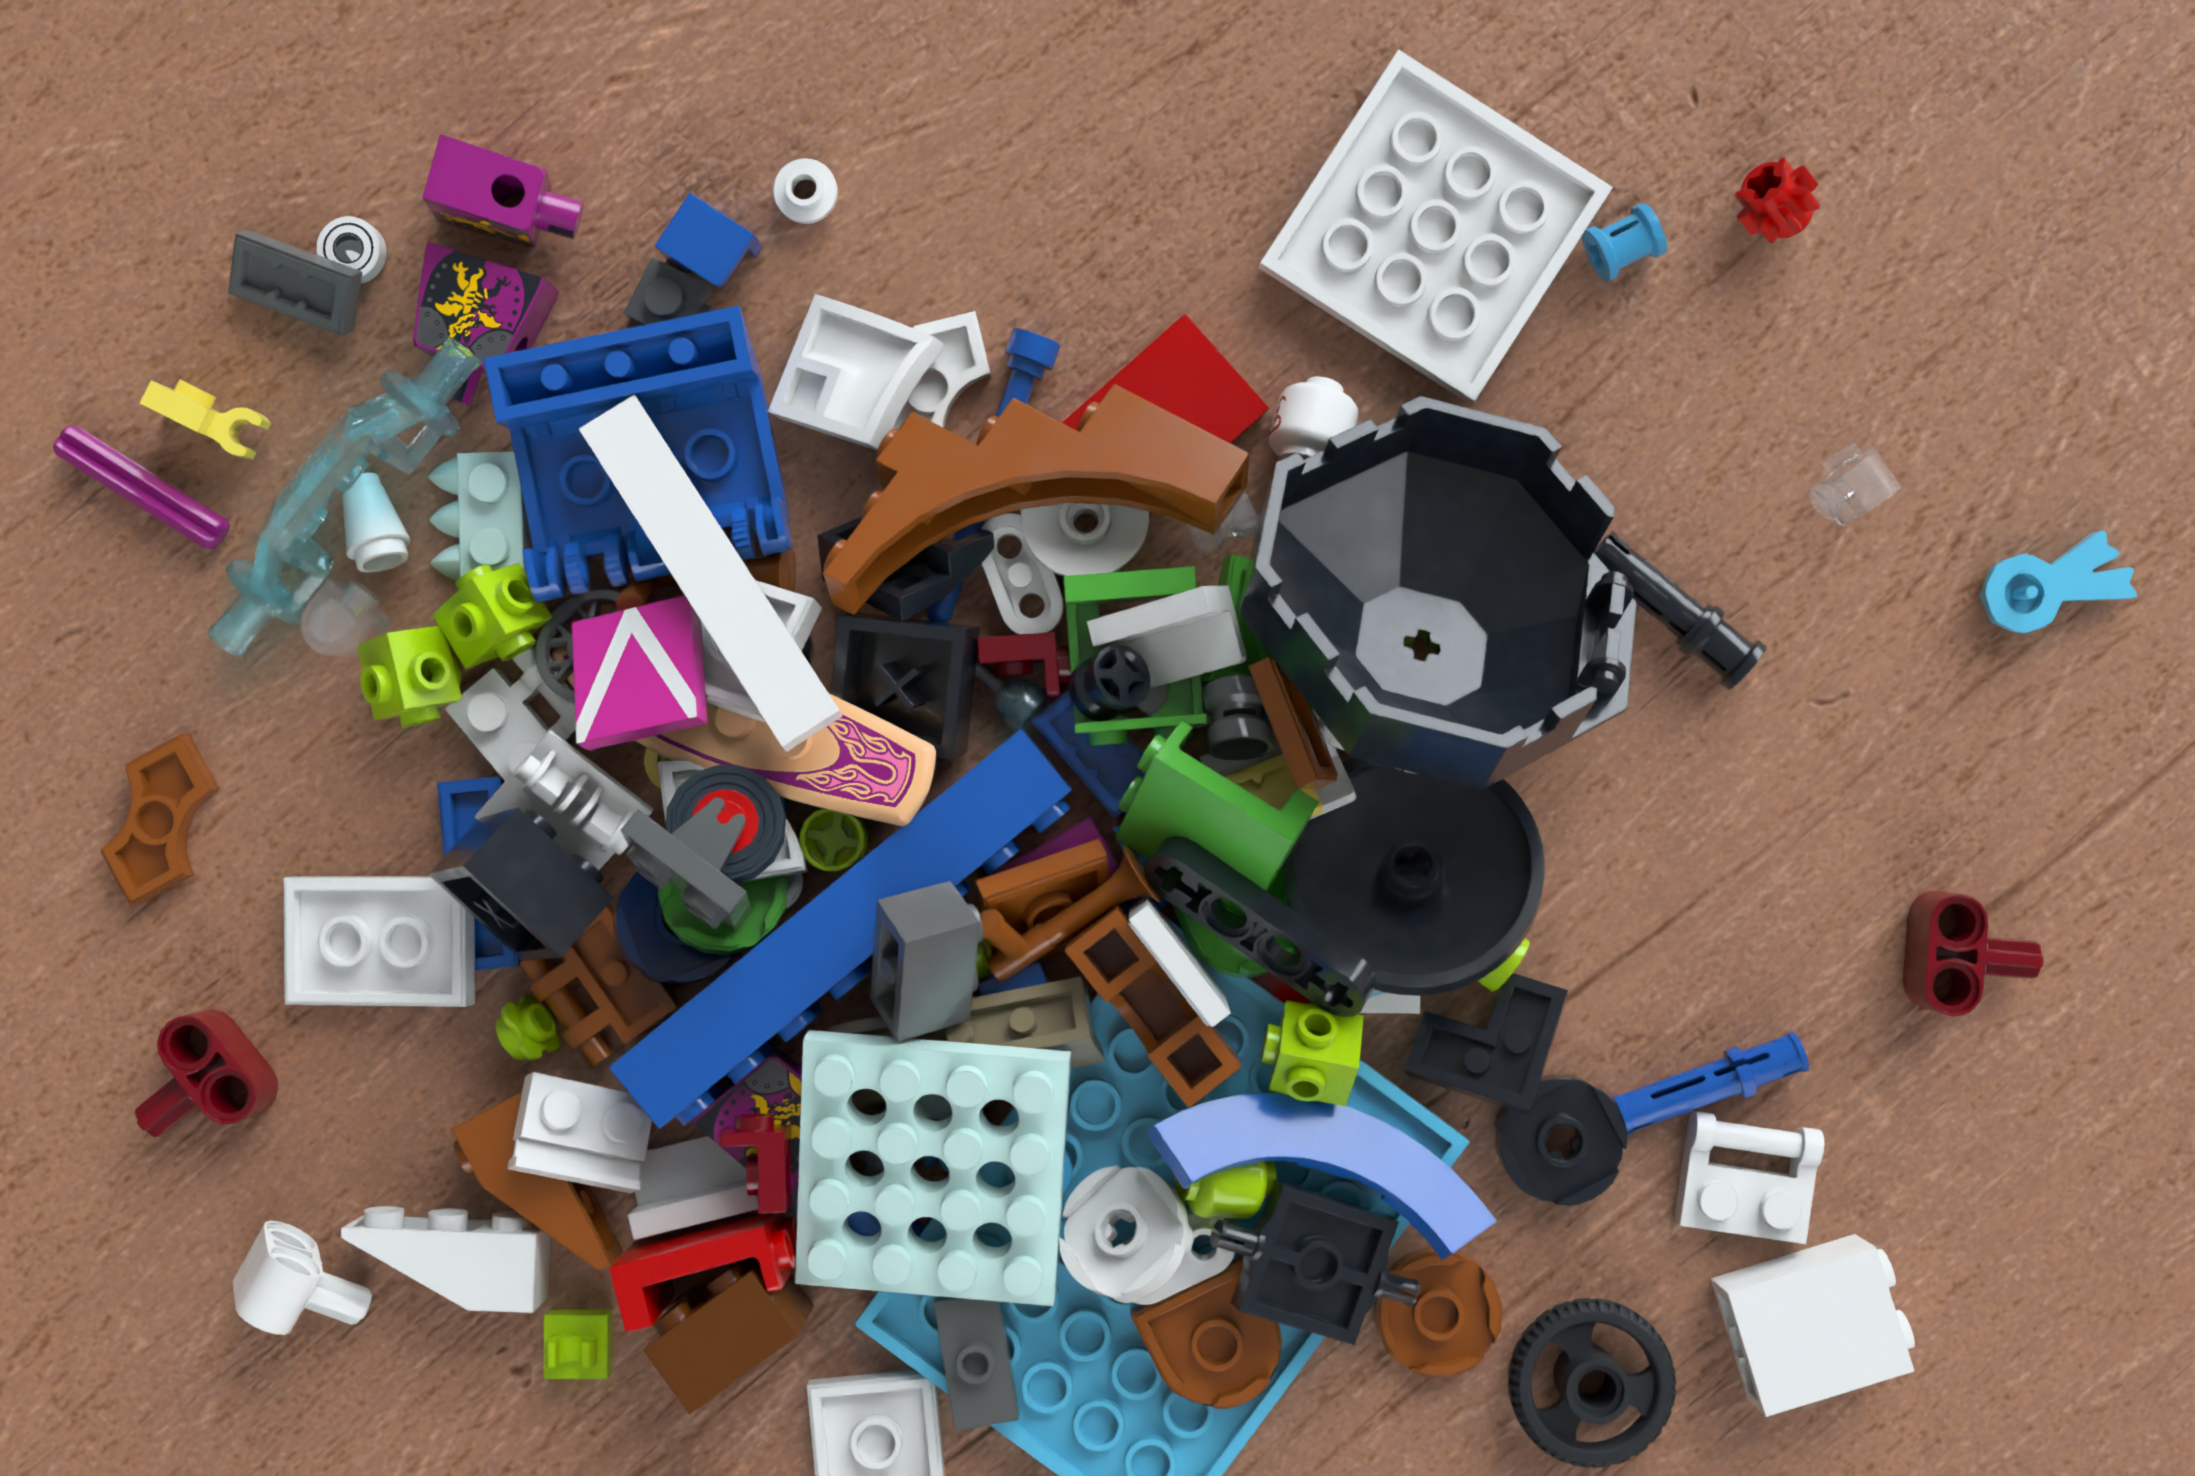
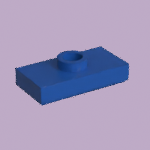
(1103, 768)

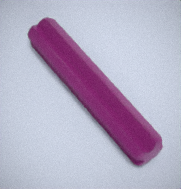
(141, 487)

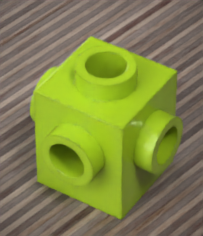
(491, 615)
(409, 675)
(1313, 1053)

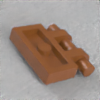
(617, 988)

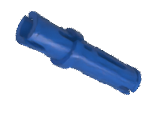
(1732, 1075)

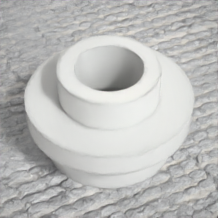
(811, 209)

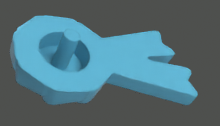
(2027, 591)

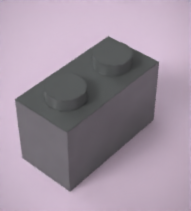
(925, 960)

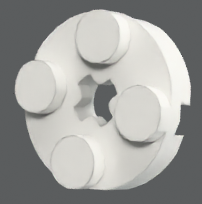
(1158, 1242)

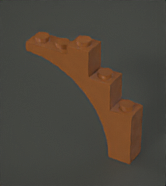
(1024, 459)

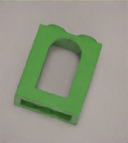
(1082, 599)

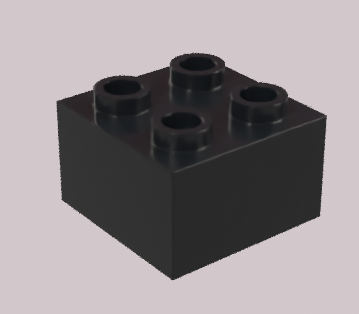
(909, 675)
(523, 884)

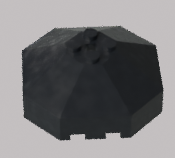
(1453, 537)

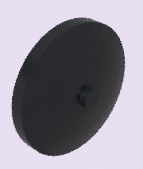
(1420, 877)

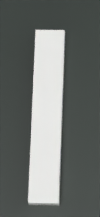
(711, 573)

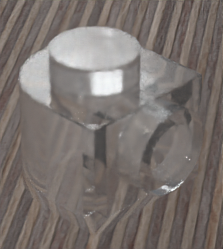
(1852, 485)
(342, 618)

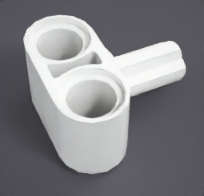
(286, 1276)

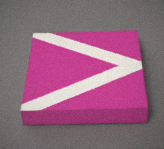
(638, 673)

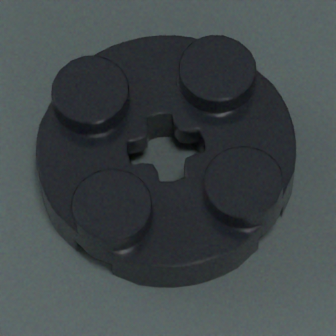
(1595, 1148)

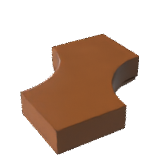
(166, 794)

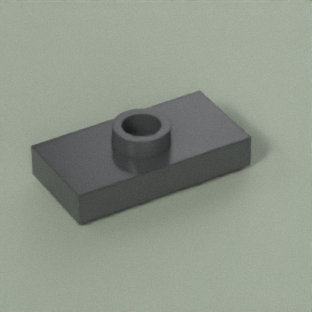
(294, 282)
(976, 1362)

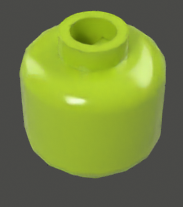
(1230, 1193)

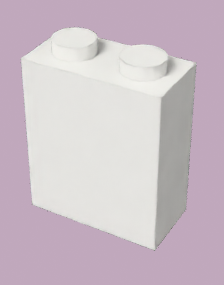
(1814, 1324)

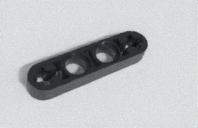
(1256, 931)

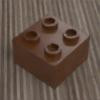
(725, 1331)

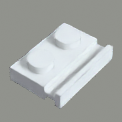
(580, 1133)

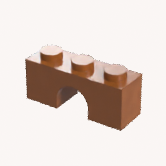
(1176, 1039)

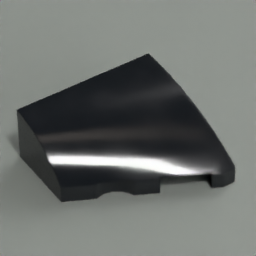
(924, 577)

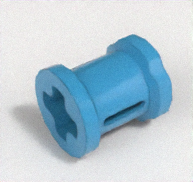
(1624, 242)

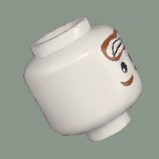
(1309, 416)

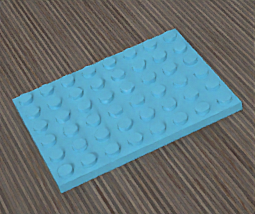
(1081, 1366)

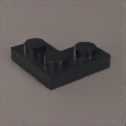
(1494, 1063)

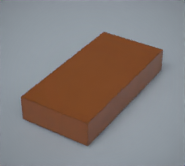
(1294, 727)

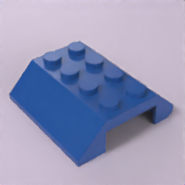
(704, 399)

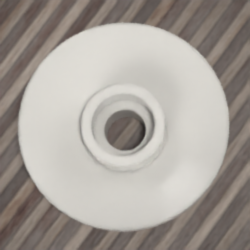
(1069, 552)

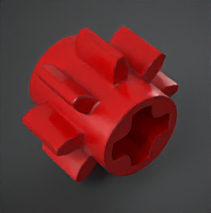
(1777, 200)

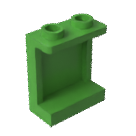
(1200, 804)

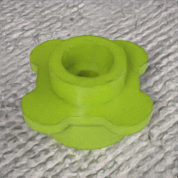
(526, 1029)

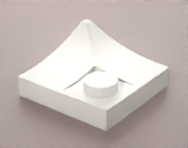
(851, 372)

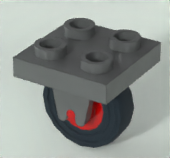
(716, 833)

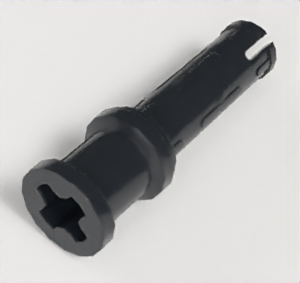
(1698, 627)

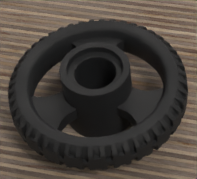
(1556, 1426)

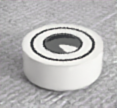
(354, 245)

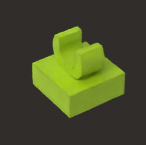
(578, 1343)

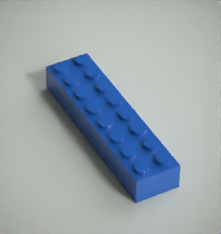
(833, 935)

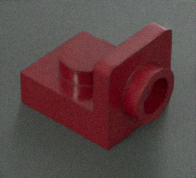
(1015, 653)
(769, 1171)

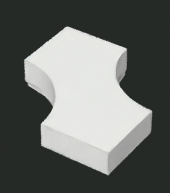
(952, 372)

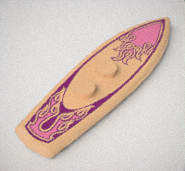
(847, 767)

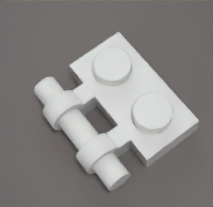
(501, 719)

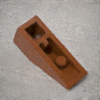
(554, 1205)

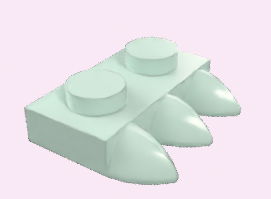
(486, 517)

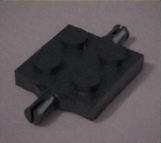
(1314, 1262)

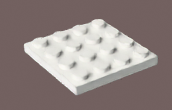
(1435, 227)

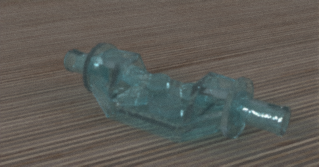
(338, 464)

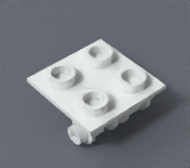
(573, 797)

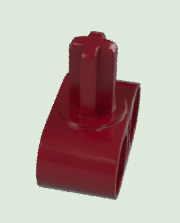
(1964, 953)
(206, 1078)

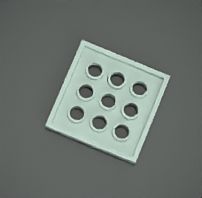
(968, 1079)

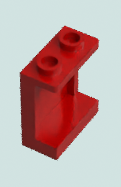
(647, 1267)

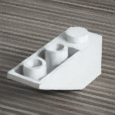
(469, 1261)

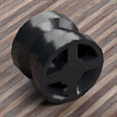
(1117, 668)

